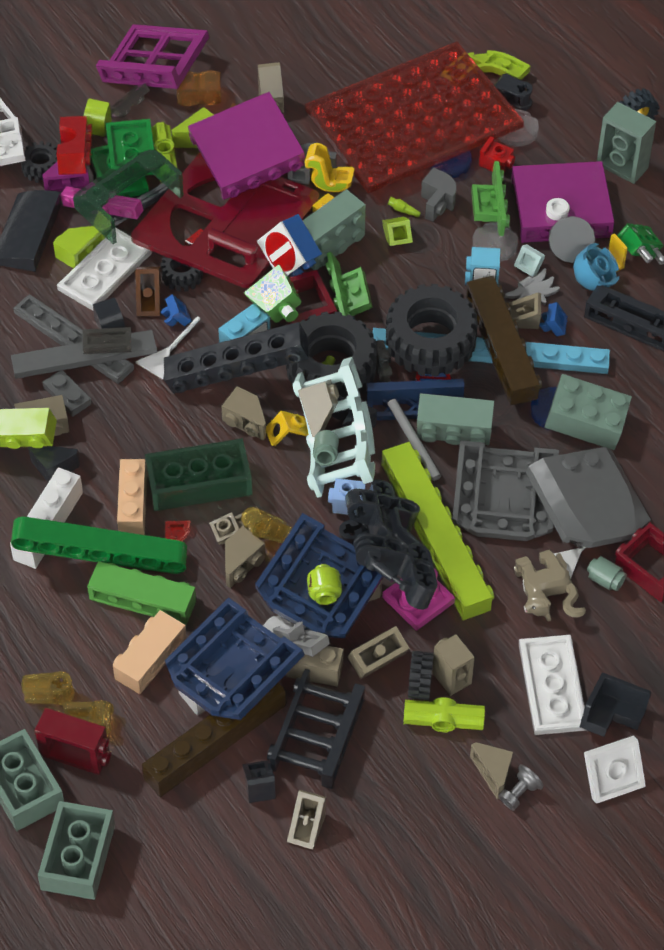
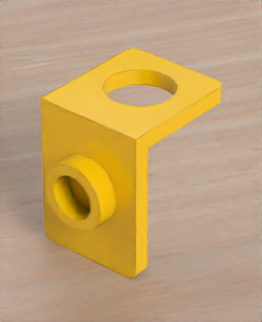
(618, 250)
(288, 423)

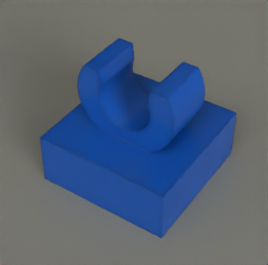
(177, 311)
(554, 320)

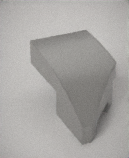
(308, 640)

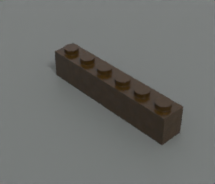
(503, 341)
(205, 743)

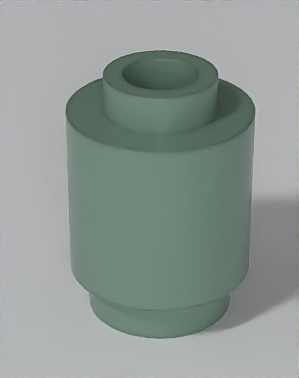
(325, 447)
(606, 573)

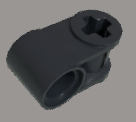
(514, 91)

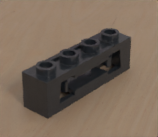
(630, 315)

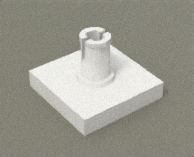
(614, 769)

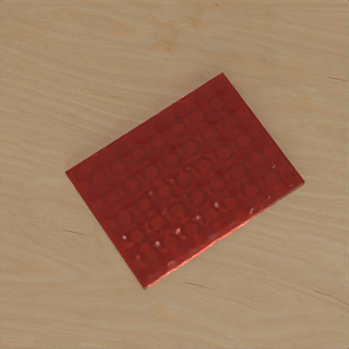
(413, 116)

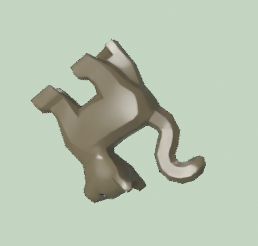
(547, 582)

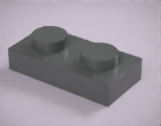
(74, 397)

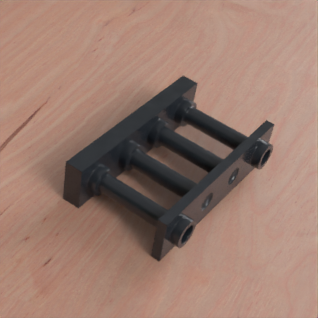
(335, 745)

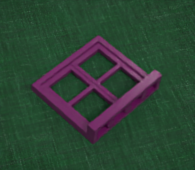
(152, 75)

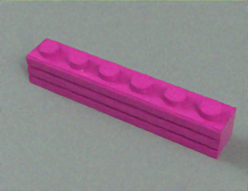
(116, 206)

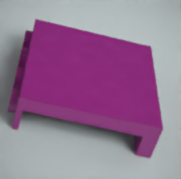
(247, 145)
(578, 183)

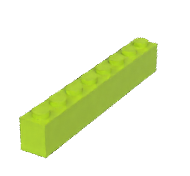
(438, 532)

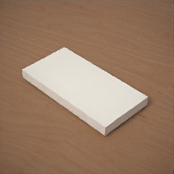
(103, 270)
(552, 684)

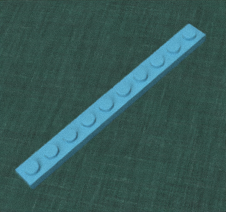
(543, 355)

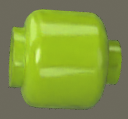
(324, 584)

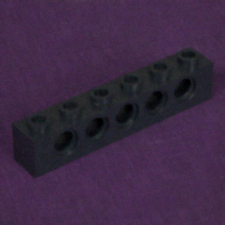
(236, 358)

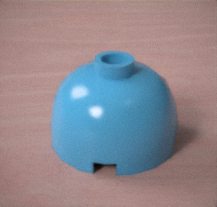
(595, 267)

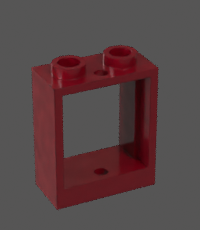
(308, 281)
(655, 538)
(72, 741)

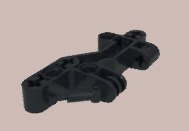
(390, 545)

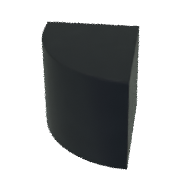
(108, 314)

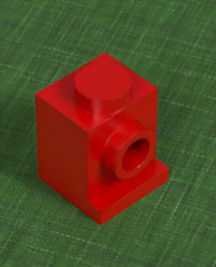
(495, 151)

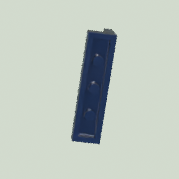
(409, 393)

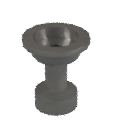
(527, 780)

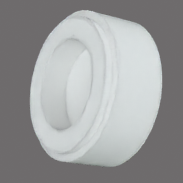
(557, 209)

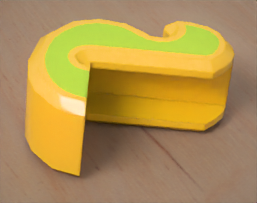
(323, 173)

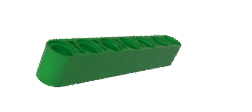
(99, 545)

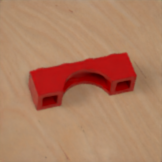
(75, 145)

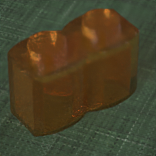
(200, 88)

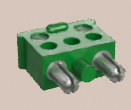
(642, 242)

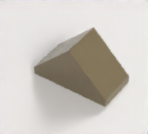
(527, 311)
(492, 764)
(307, 819)

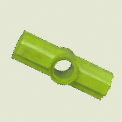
(163, 141)
(444, 714)

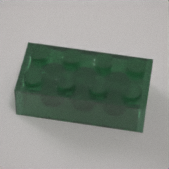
(198, 474)

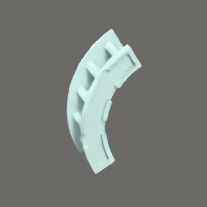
(360, 427)

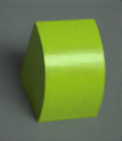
(98, 114)
(397, 231)

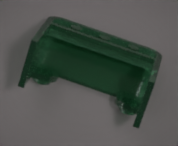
(98, 193)

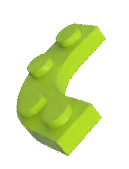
(501, 63)

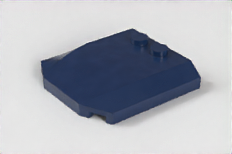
(285, 580)
(231, 662)

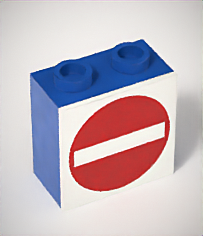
(290, 246)

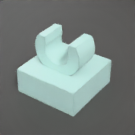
(529, 260)

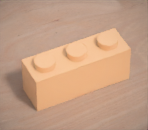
(132, 496)
(148, 651)

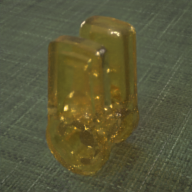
(265, 524)
(47, 688)
(91, 712)

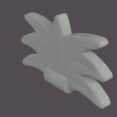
(534, 285)

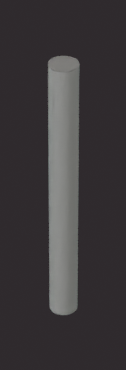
(414, 439)

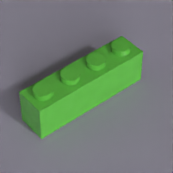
(141, 592)

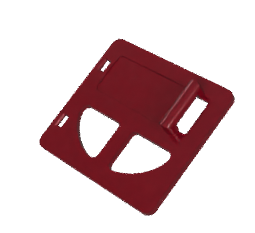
(232, 226)

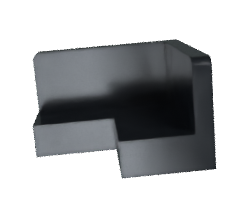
(614, 701)

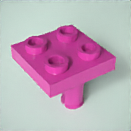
(415, 617)

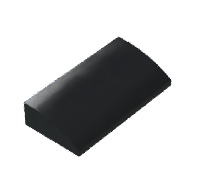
(28, 229)

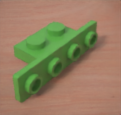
(489, 201)
(350, 288)

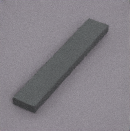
(66, 333)
(72, 356)

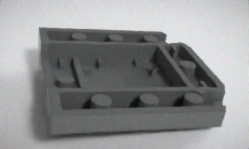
(496, 494)
(588, 497)

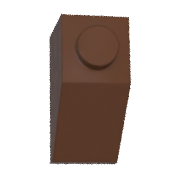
(148, 291)

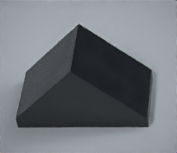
(51, 457)
(259, 781)

